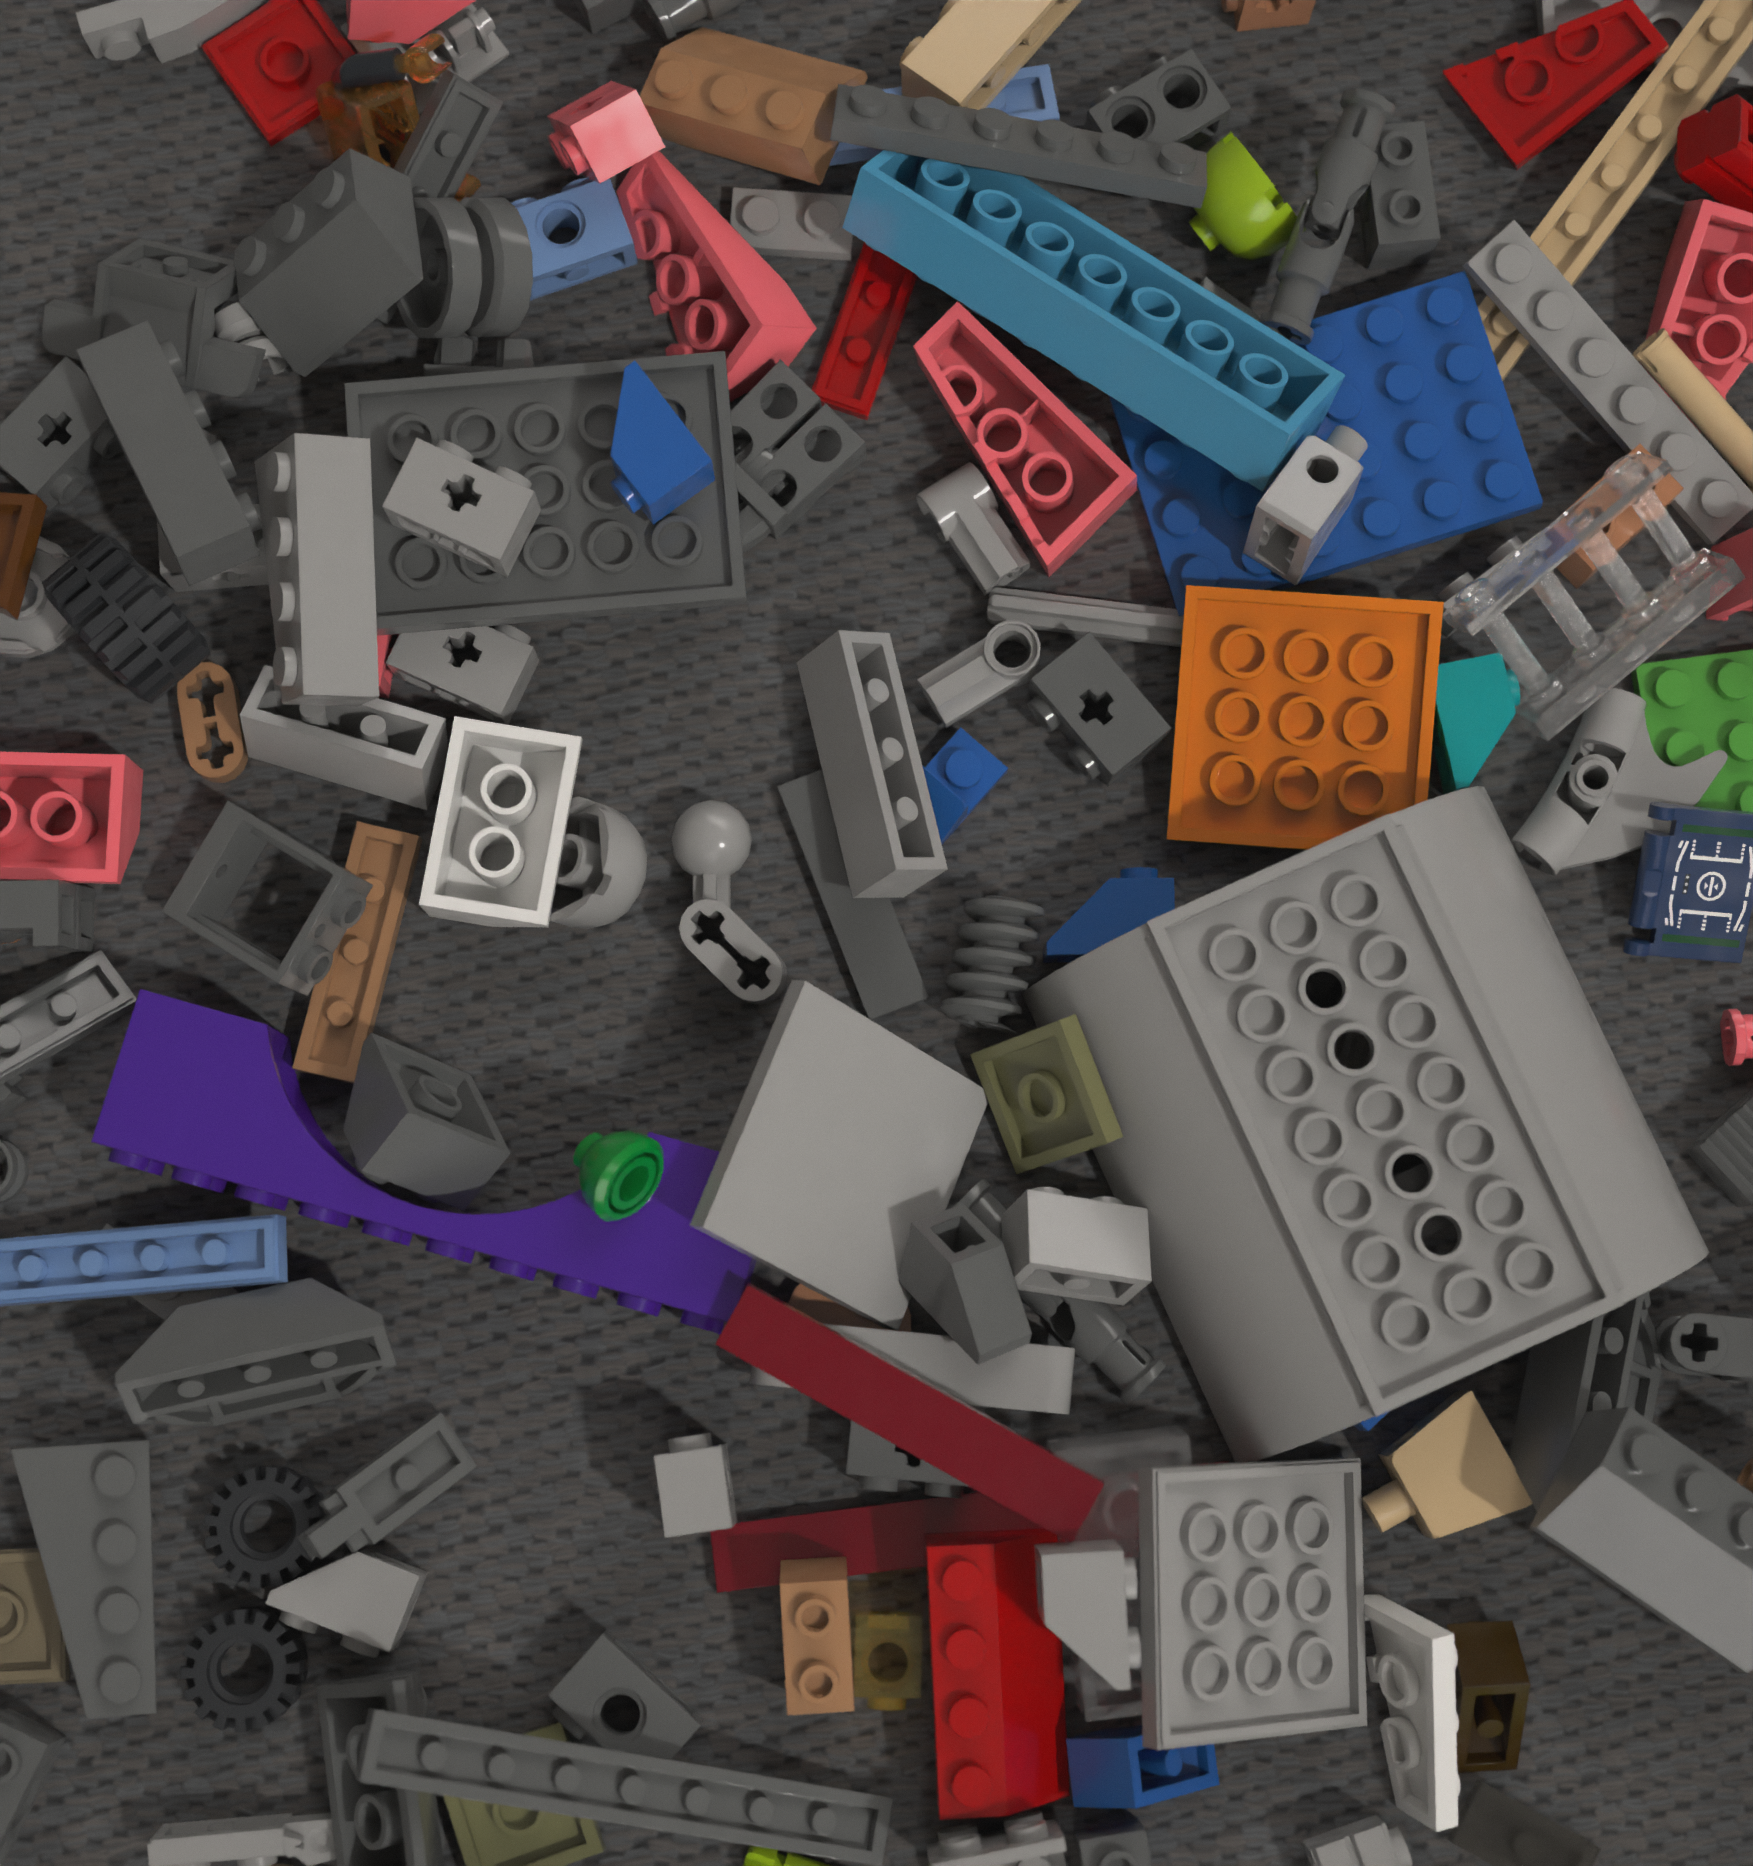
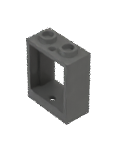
(221, 870)

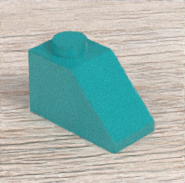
(1471, 714)

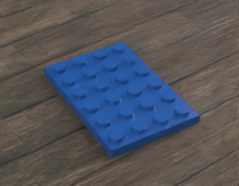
(1435, 462)

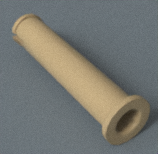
(1699, 401)

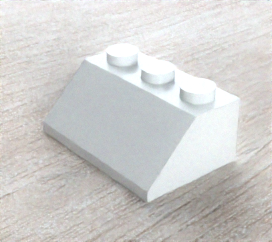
(500, 824)

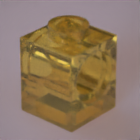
(897, 1628)

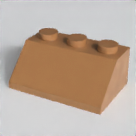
(747, 102)

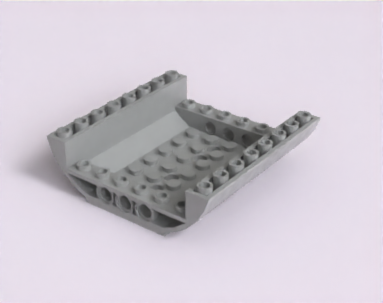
(1273, 1163)

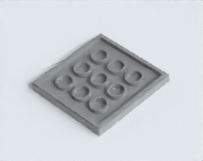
(839, 1154)
(1251, 1600)

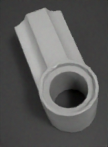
(970, 522)
(977, 676)

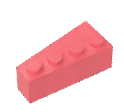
(1042, 457)

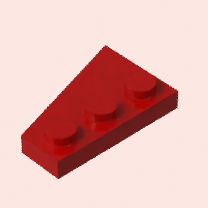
(1550, 83)

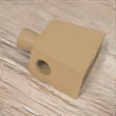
(1447, 1473)

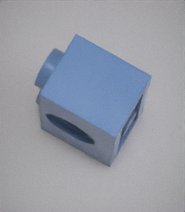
(597, 250)

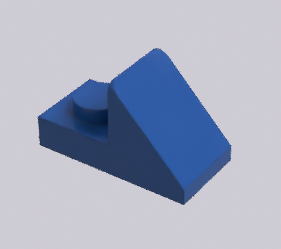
(960, 780)

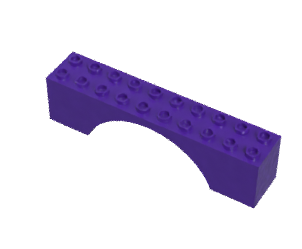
(229, 1107)

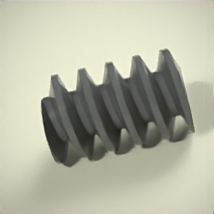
(990, 962)

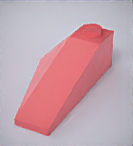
(710, 277)
(1709, 291)

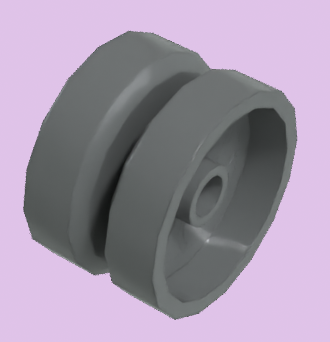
(472, 269)

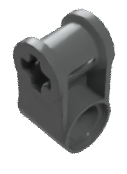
(1723, 1346)

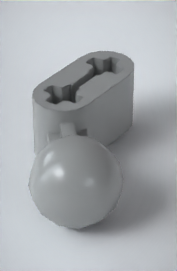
(712, 844)

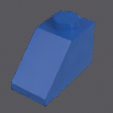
(654, 451)
(1111, 912)
(1117, 1772)

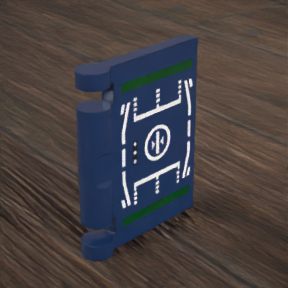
(1694, 885)

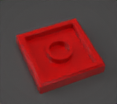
(277, 63)

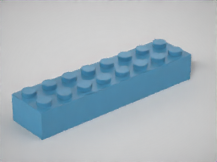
(1098, 308)

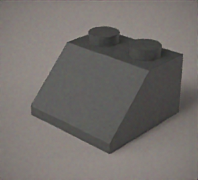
(421, 1125)

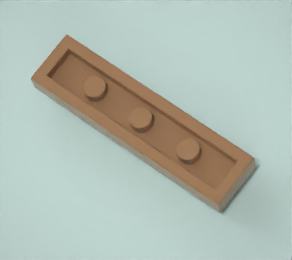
(349, 996)

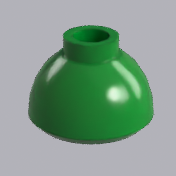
(618, 1172)

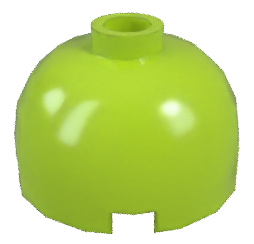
(1241, 205)

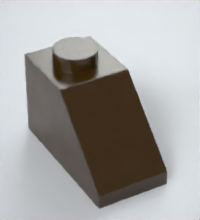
(1490, 1695)

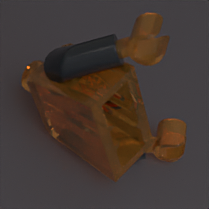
(374, 107)

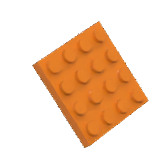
(1300, 714)

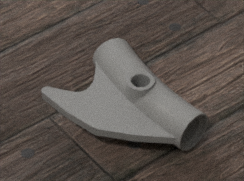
(1613, 748)

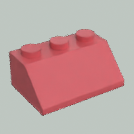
(68, 816)

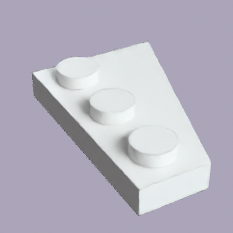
(1419, 1738)

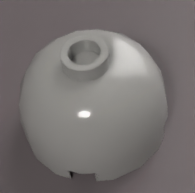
(598, 867)

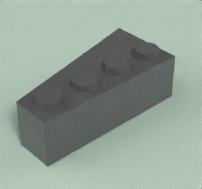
(97, 1554)

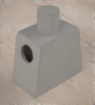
(1306, 503)

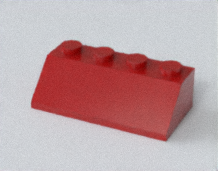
(993, 1676)

